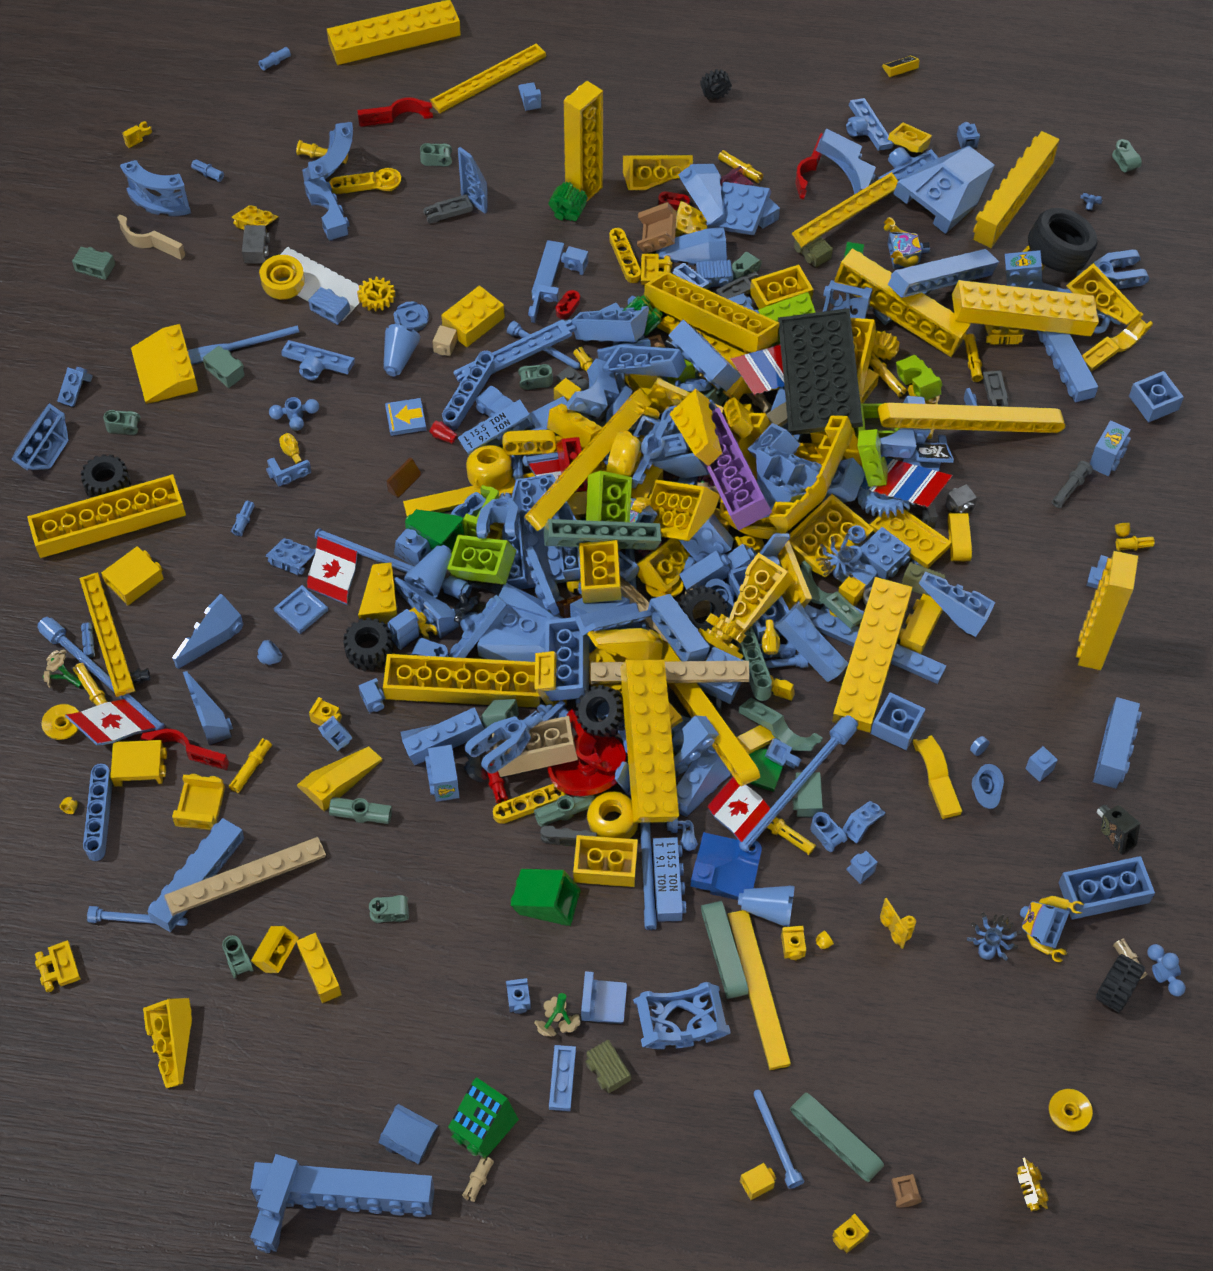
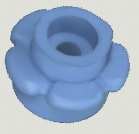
(859, 531)

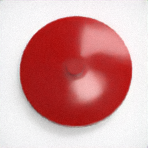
(580, 778)

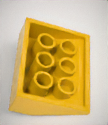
(164, 365)
(681, 508)
(827, 520)

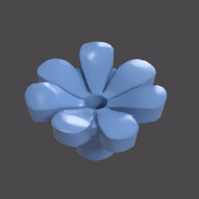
(1091, 200)

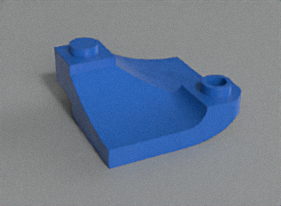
(725, 867)

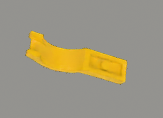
(1110, 346)
(938, 777)

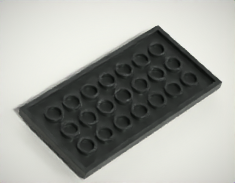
(819, 370)

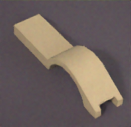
(151, 239)

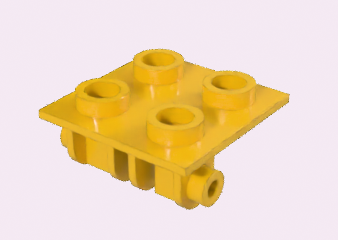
(253, 216)
(689, 220)
(1011, 335)
(900, 929)
(1029, 1177)

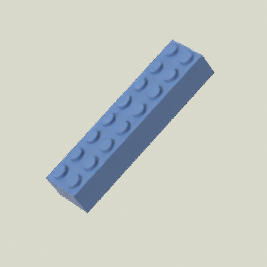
(354, 1190)

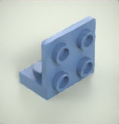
(603, 1000)

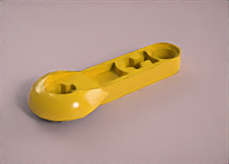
(367, 181)

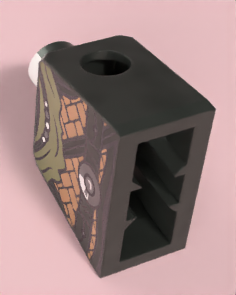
(1119, 827)

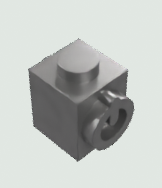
(961, 500)

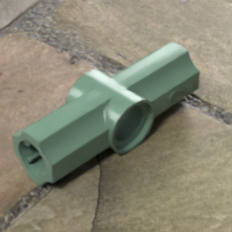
(373, 812)
(554, 812)

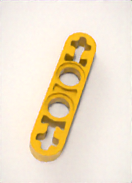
(623, 255)
(528, 800)

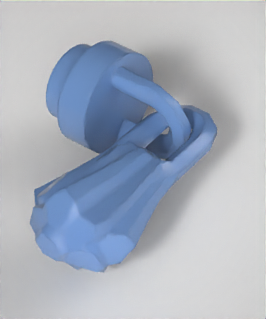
(688, 838)

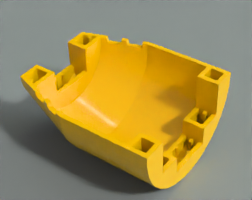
(827, 453)

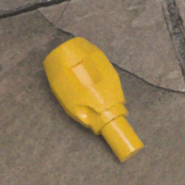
(290, 447)
(770, 639)

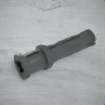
(1075, 479)

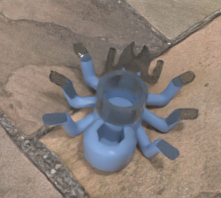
(844, 557)
(993, 937)

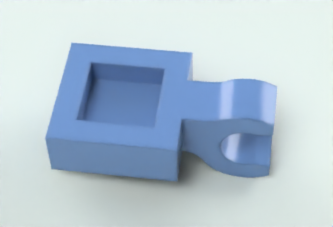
(1096, 573)
(780, 754)

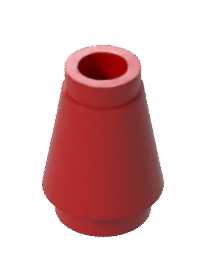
(443, 432)

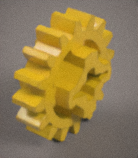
(376, 294)
(725, 628)

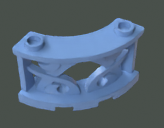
(339, 145)
(168, 202)
(859, 303)
(660, 1038)

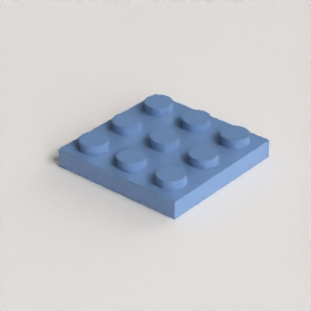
(742, 207)

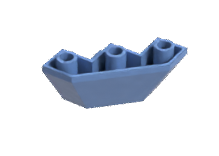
(784, 475)

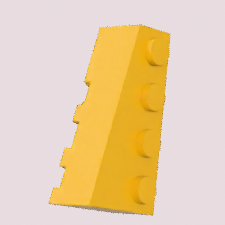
(696, 426)

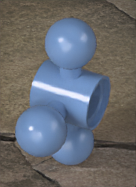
(294, 411)
(1166, 969)

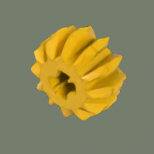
(885, 345)

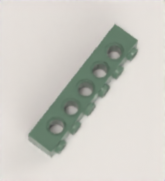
(628, 534)

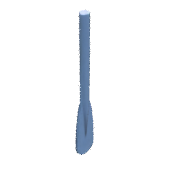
(196, 355)

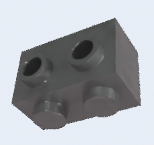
(255, 244)

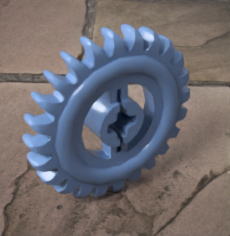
(869, 501)

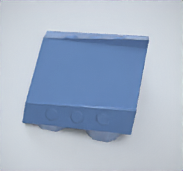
(407, 1134)

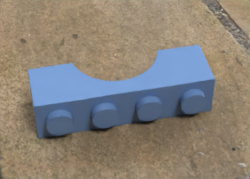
(320, 194)
(697, 736)

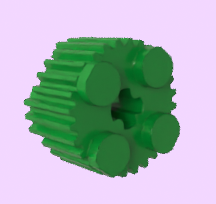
(568, 202)
(654, 314)

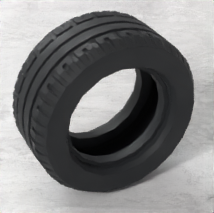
(1073, 229)

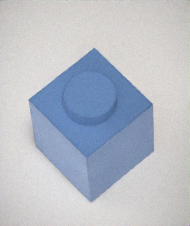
(1041, 764)

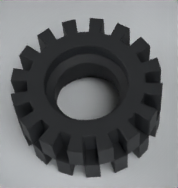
(718, 77)

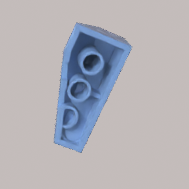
(472, 180)
(705, 189)
(697, 247)
(964, 608)
(435, 611)
(210, 715)

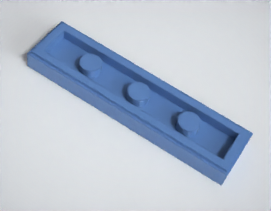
(549, 264)

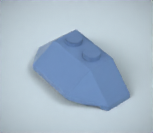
(43, 441)

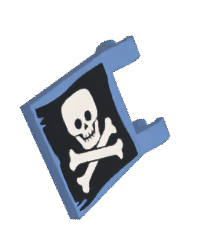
(933, 451)

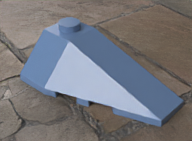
(216, 628)

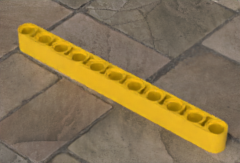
(971, 417)
(585, 462)
(726, 743)

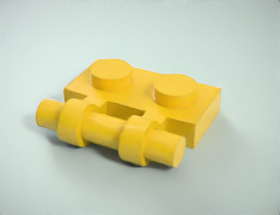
(650, 265)
(63, 963)

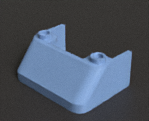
(682, 465)

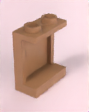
(658, 228)

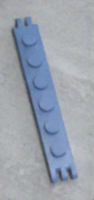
(525, 347)

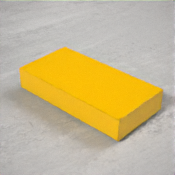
(755, 738)

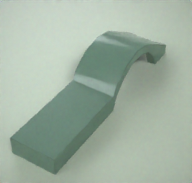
(834, 601)
(775, 722)

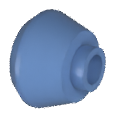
(269, 653)

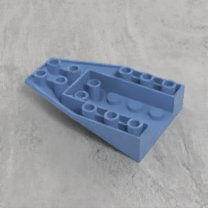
(948, 185)
(557, 562)
(518, 628)

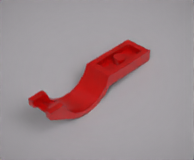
(387, 114)
(806, 165)
(585, 745)
(193, 752)

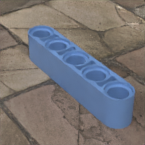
(468, 382)
(99, 820)

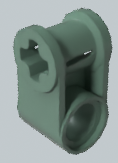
(434, 154)
(1126, 156)
(745, 265)
(537, 376)
(121, 422)
(391, 909)
(237, 959)

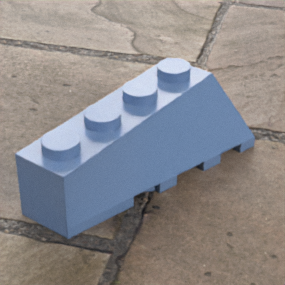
(611, 325)
(646, 361)
(806, 639)
(449, 732)
(700, 780)

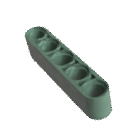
(758, 673)
(724, 950)
(837, 1137)

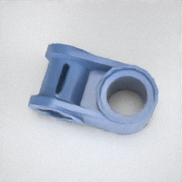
(428, 648)
(828, 835)

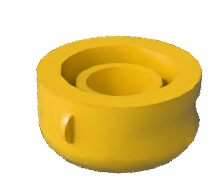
(282, 267)
(624, 454)
(489, 467)
(609, 802)

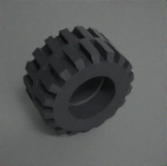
(101, 468)
(699, 594)
(364, 631)
(588, 711)
(1120, 983)

